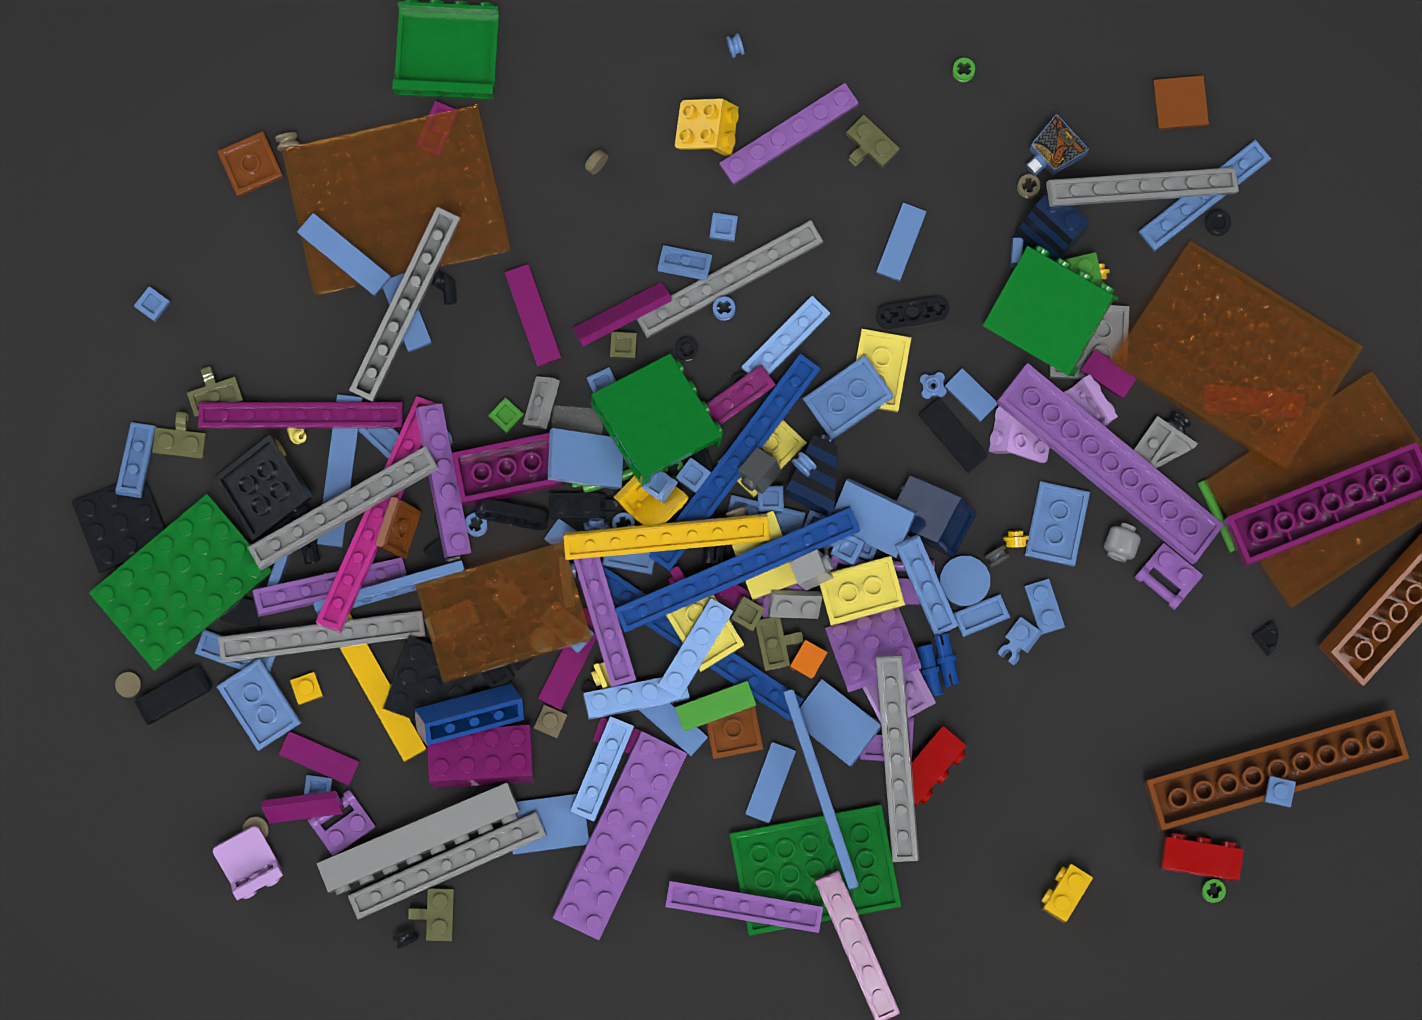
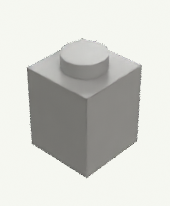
(812, 569)

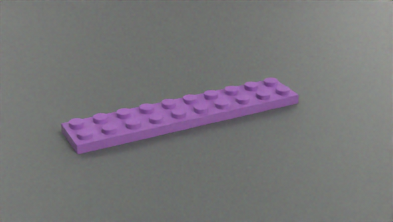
(1110, 463)

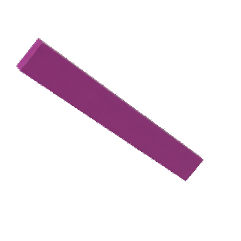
(300, 415)

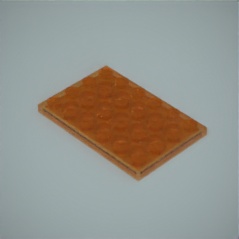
(503, 612)

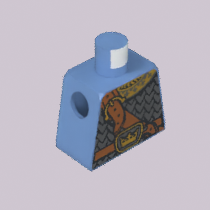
(1055, 148)

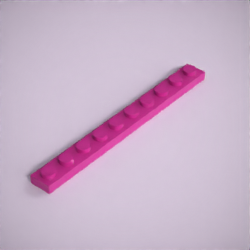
(363, 548)

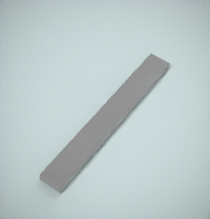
(1142, 187)
(732, 277)
(343, 508)
(319, 638)
(897, 758)
(447, 865)

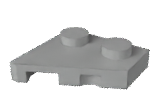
(1163, 443)

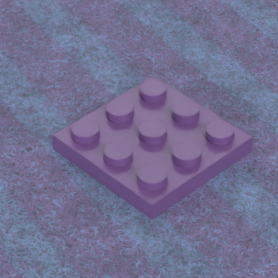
(863, 639)

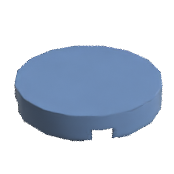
(965, 581)

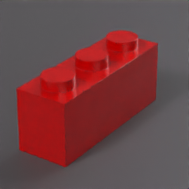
(933, 763)
(1201, 857)

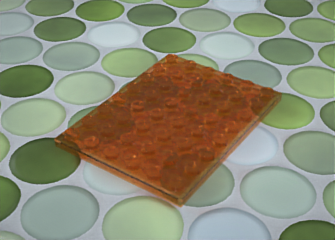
(386, 185)
(1237, 355)
(1350, 431)

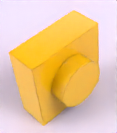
(306, 688)

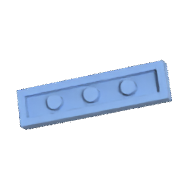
(788, 337)
(695, 648)
(628, 698)
(602, 769)

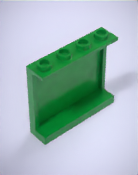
(446, 50)
(1050, 309)
(655, 418)

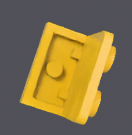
(707, 125)
(647, 508)

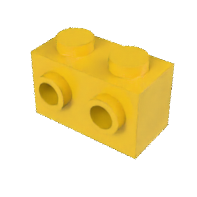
(1067, 893)

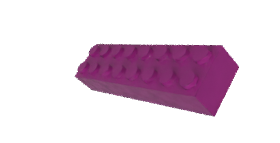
(1327, 505)

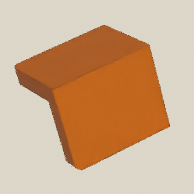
(808, 659)

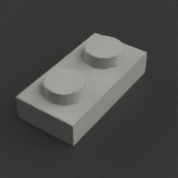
(541, 402)
(794, 604)

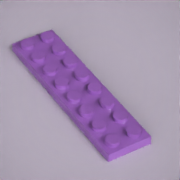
(619, 835)

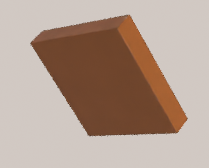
(1180, 102)
(250, 164)
(398, 528)
(735, 734)

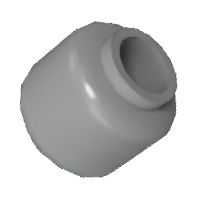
(1122, 542)

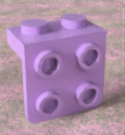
(1089, 396)
(1013, 438)
(917, 694)
(248, 862)

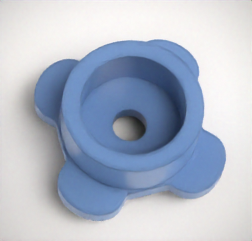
(938, 390)
(596, 524)

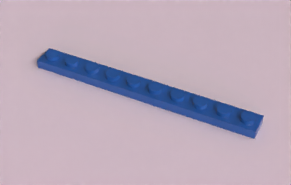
(753, 436)
(737, 570)
(730, 668)

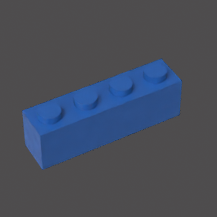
(469, 714)

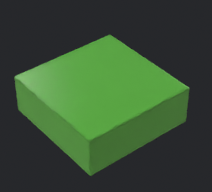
(506, 415)

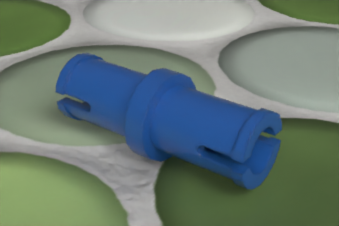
(946, 660)
(930, 669)

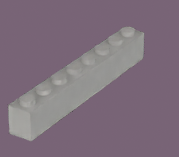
(405, 304)
(418, 838)

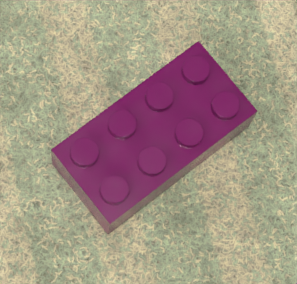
(503, 469)
(483, 758)

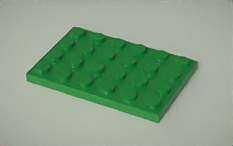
(180, 582)
(790, 856)

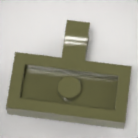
(871, 143)
(222, 391)
(179, 441)
(774, 643)
(438, 914)

